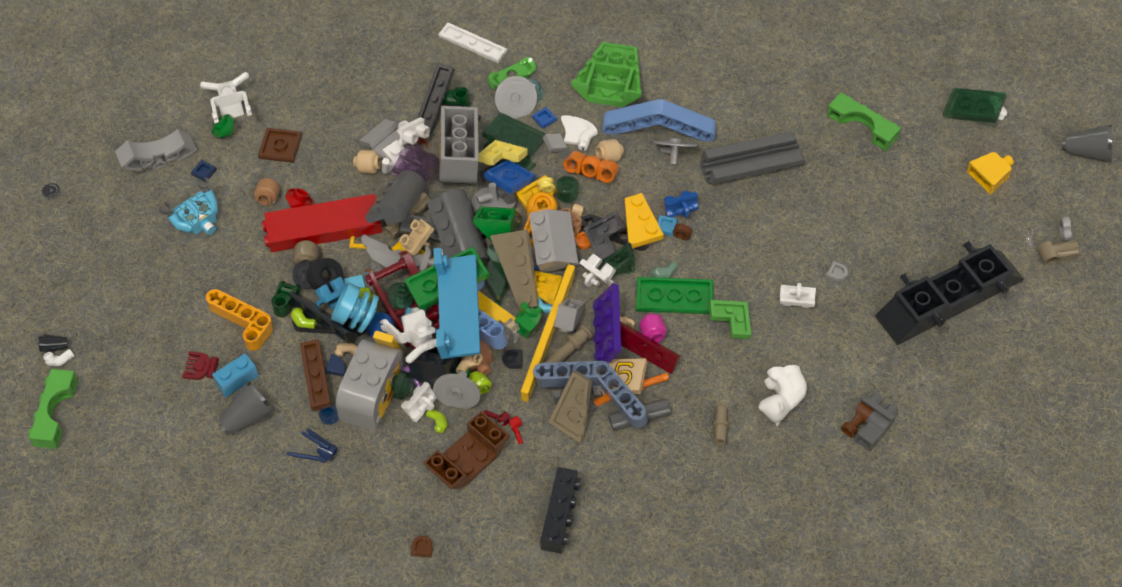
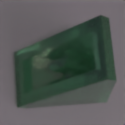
(622, 260)

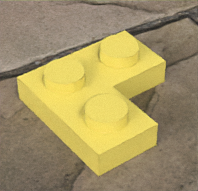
(499, 150)

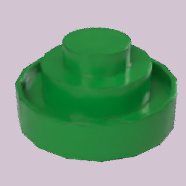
(224, 127)

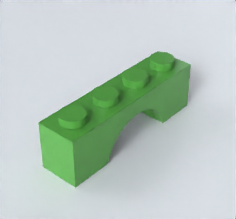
(845, 109)
(58, 386)

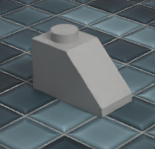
(569, 314)

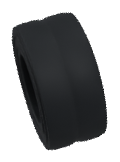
(316, 269)

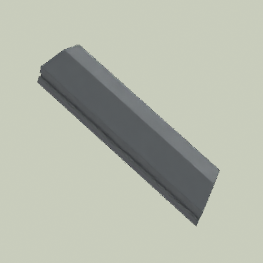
(751, 157)

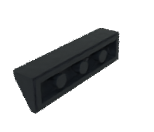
(322, 317)

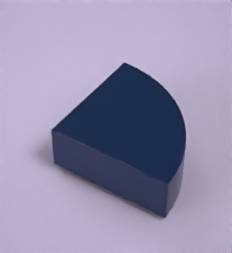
(336, 366)

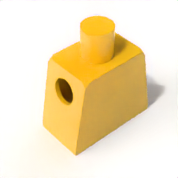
(990, 170)

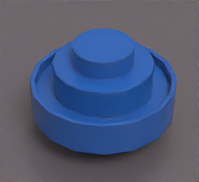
(375, 324)

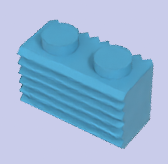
(235, 375)

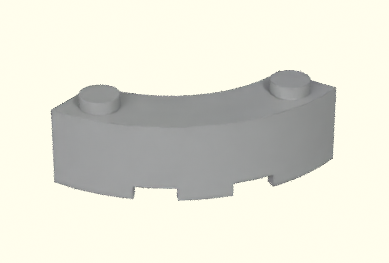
(156, 153)

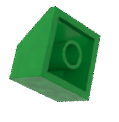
(495, 220)

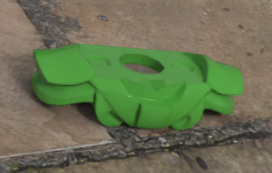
(523, 68)

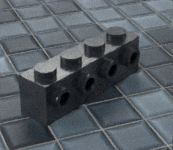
(559, 510)

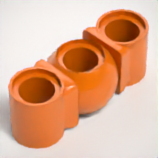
(583, 166)

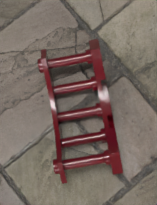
(405, 262)

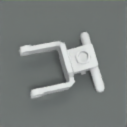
(228, 99)
(417, 331)

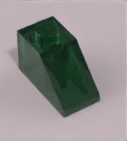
(497, 283)

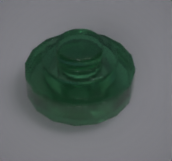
(399, 295)
(402, 385)

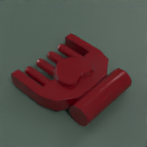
(202, 366)

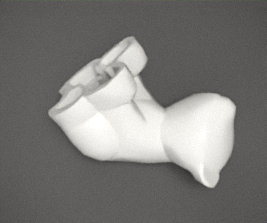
(790, 390)

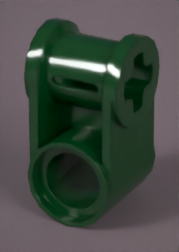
(282, 297)

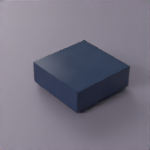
(203, 170)

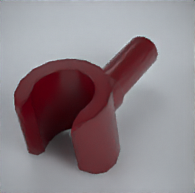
(499, 418)

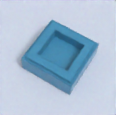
(667, 224)

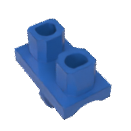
(681, 205)

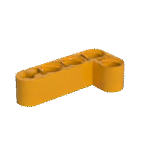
(221, 303)

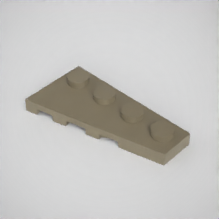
(517, 262)

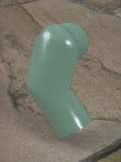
(664, 272)

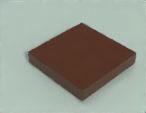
(280, 145)

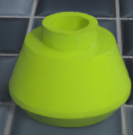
(482, 381)

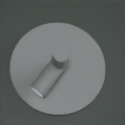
(515, 96)
(673, 150)
(489, 198)
(456, 390)

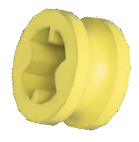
(546, 185)

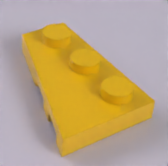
(641, 223)

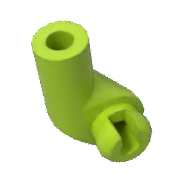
(301, 321)
(440, 420)

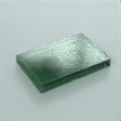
(974, 105)
(514, 132)

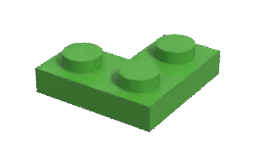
(734, 312)

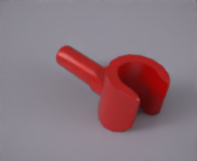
(515, 423)

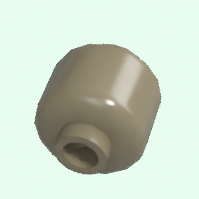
(306, 251)

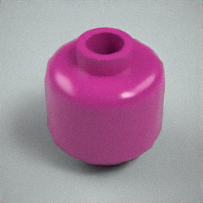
(653, 327)

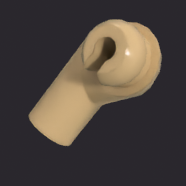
(341, 348)
(469, 361)

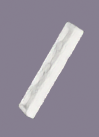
(472, 42)

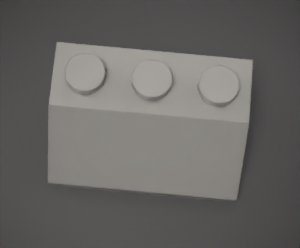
(553, 239)

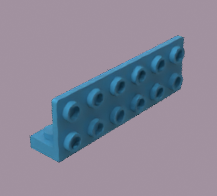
(457, 306)

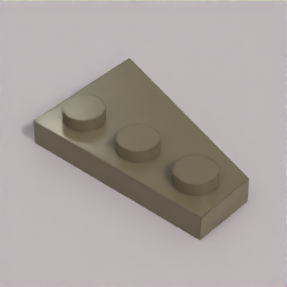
(573, 406)

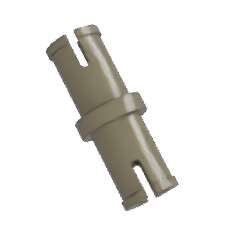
(720, 425)

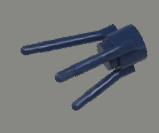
(325, 450)

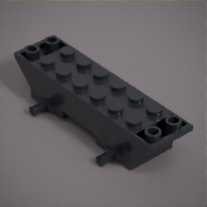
(947, 294)

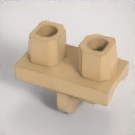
(417, 238)

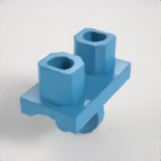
(325, 294)

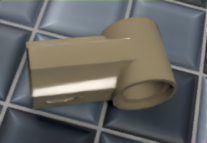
(1054, 253)

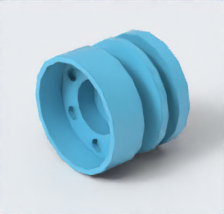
(355, 308)

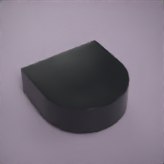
(512, 359)

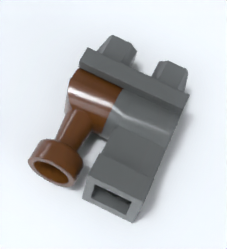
(874, 417)

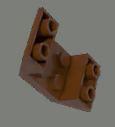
(469, 453)

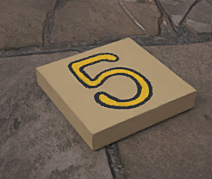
(631, 372)

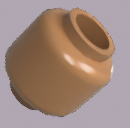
(267, 191)

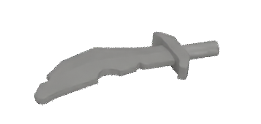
(386, 257)

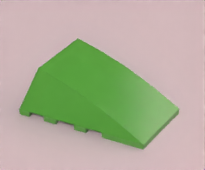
(610, 76)

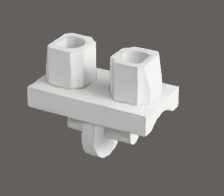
(411, 131)
(592, 278)
(797, 296)
(420, 402)

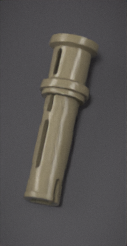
(572, 343)

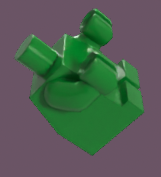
(527, 319)

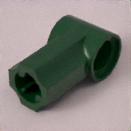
(457, 96)

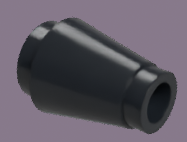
(52, 343)

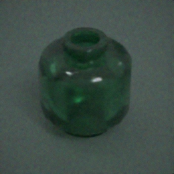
(567, 189)

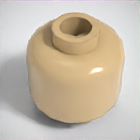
(609, 150)
(367, 161)

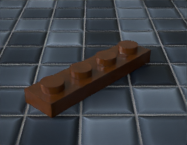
(315, 375)

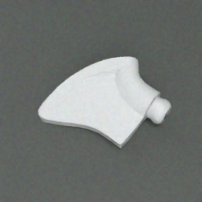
(578, 131)

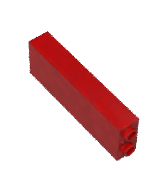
(319, 223)

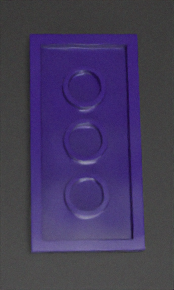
(607, 324)

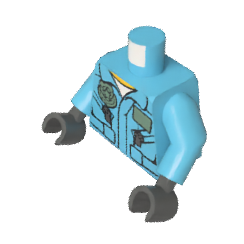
(195, 213)

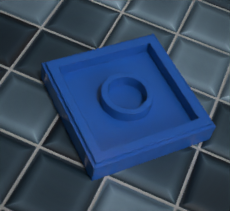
(510, 176)

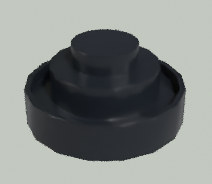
(300, 274)

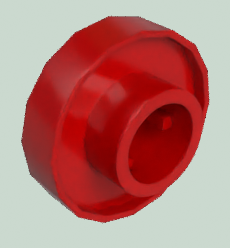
(298, 197)

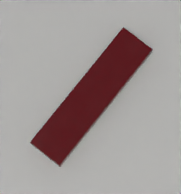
(648, 348)

